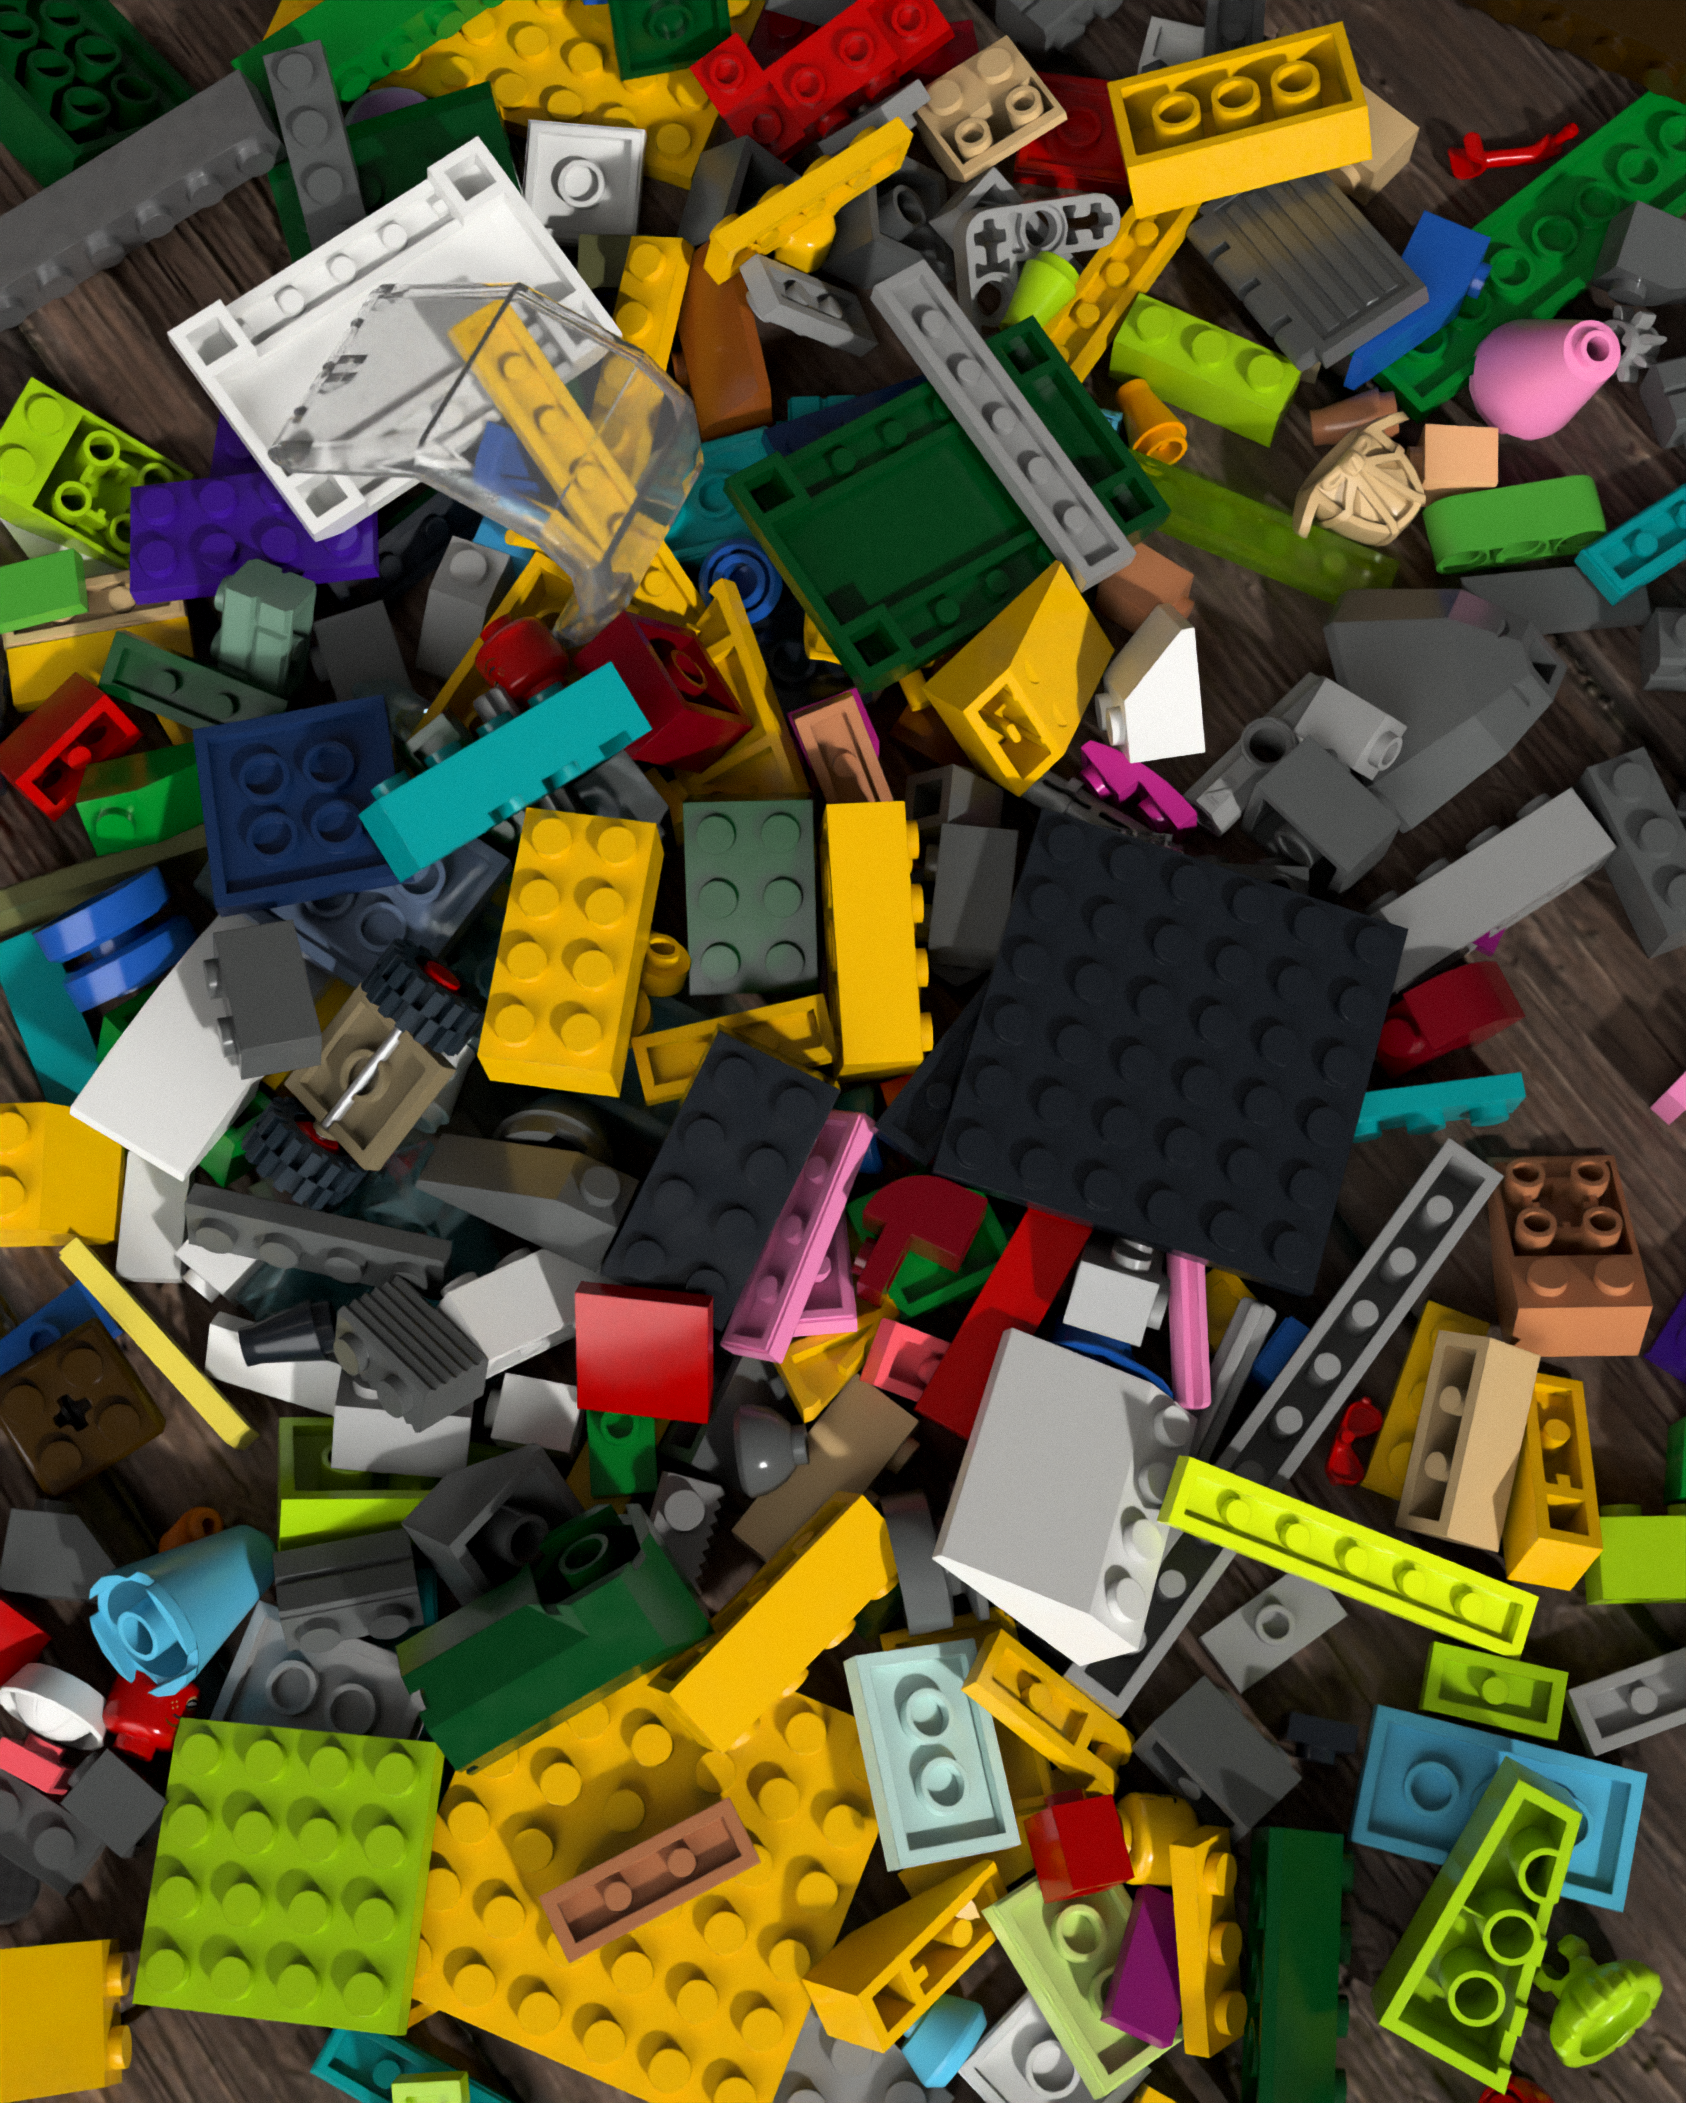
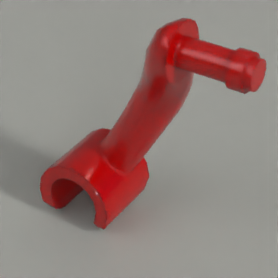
(1473, 160)

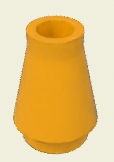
(1150, 423)

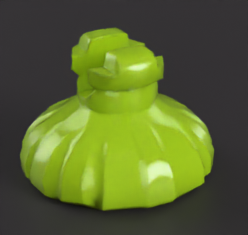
(1596, 2002)

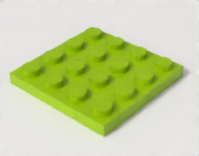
(290, 1876)

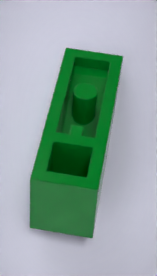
(140, 798)

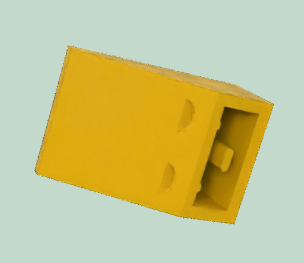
(1024, 682)

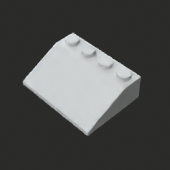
(1065, 1496)

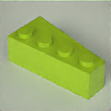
(1482, 1928)

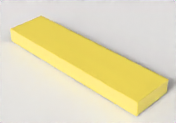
(158, 1345)

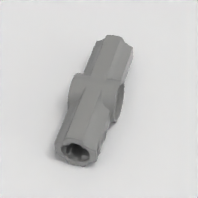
(1227, 786)

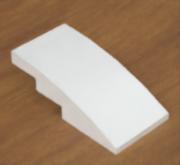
(165, 1078)

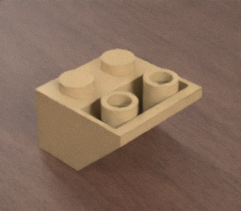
(985, 111)

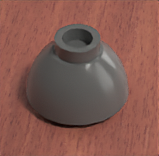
(767, 1448)

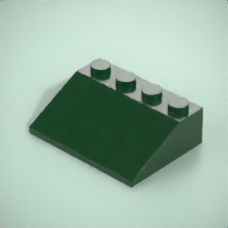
(76, 83)

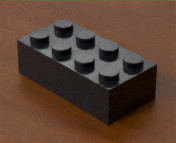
(721, 1172)

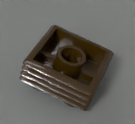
(118, 1420)

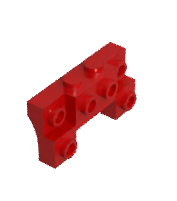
(824, 76)

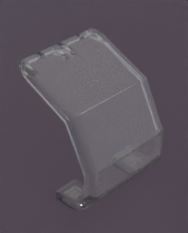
(515, 418)

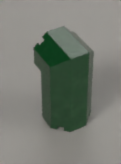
(553, 1637)

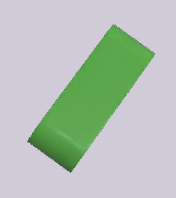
(1514, 524)

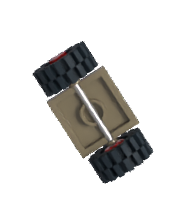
(373, 1078)

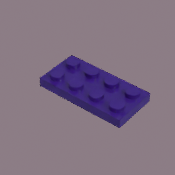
(207, 528)

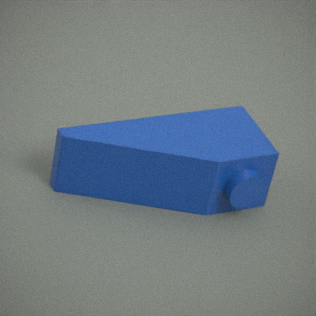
(1451, 267)

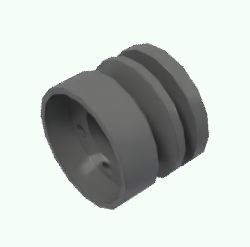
(924, 1583)

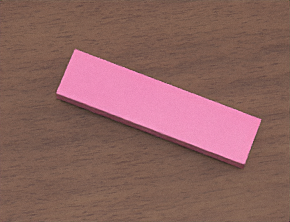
(798, 1242)

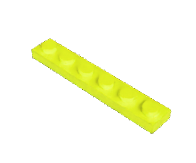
(1347, 1558)

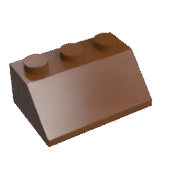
(720, 355)

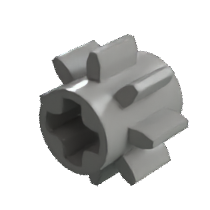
(1637, 341)

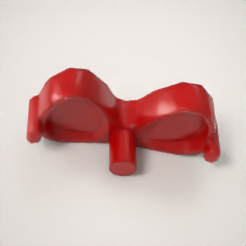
(1357, 1422)

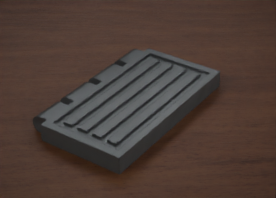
(1307, 267)

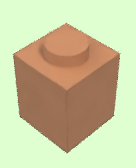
(1141, 586)

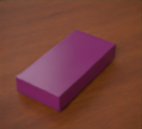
(1145, 1980)

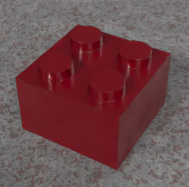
(675, 688)

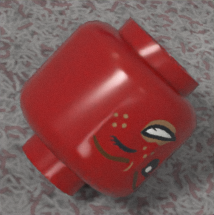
(521, 657)
(144, 1720)

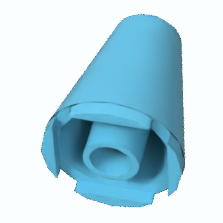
(180, 1605)

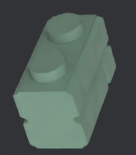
(265, 626)

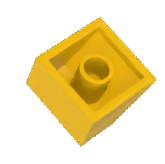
(57, 1178)

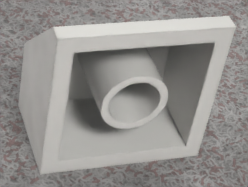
(1154, 691)

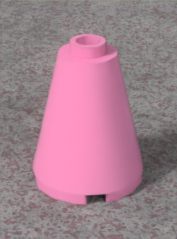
(1540, 373)

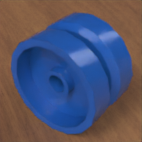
(121, 946)

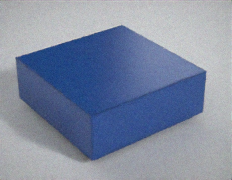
(1277, 1352)

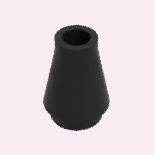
(292, 1335)

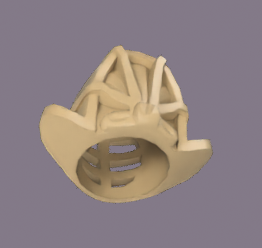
(1362, 487)

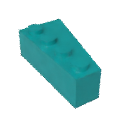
(502, 771)

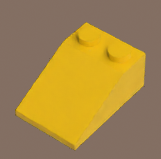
(62, 2018)

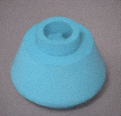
(943, 2039)

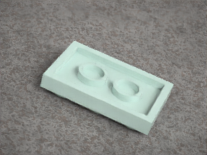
(930, 1755)

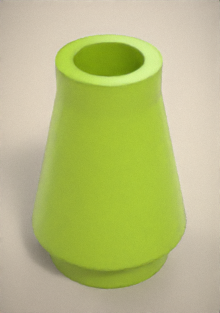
(1042, 290)

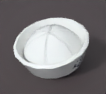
(56, 1706)

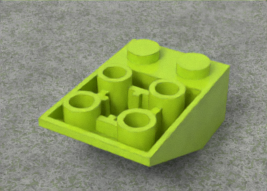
(74, 474)

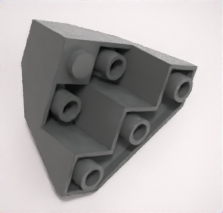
(1451, 672)

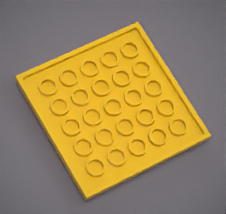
(699, 1996)

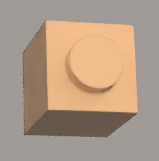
(1455, 460)

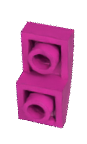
(1113, 777)

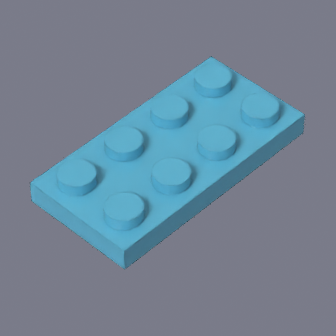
(1430, 1774)

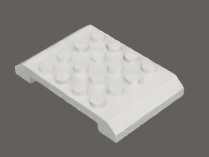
(275, 339)

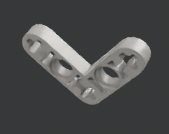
(1012, 245)

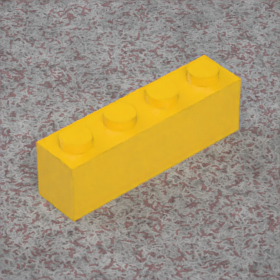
(780, 1623)

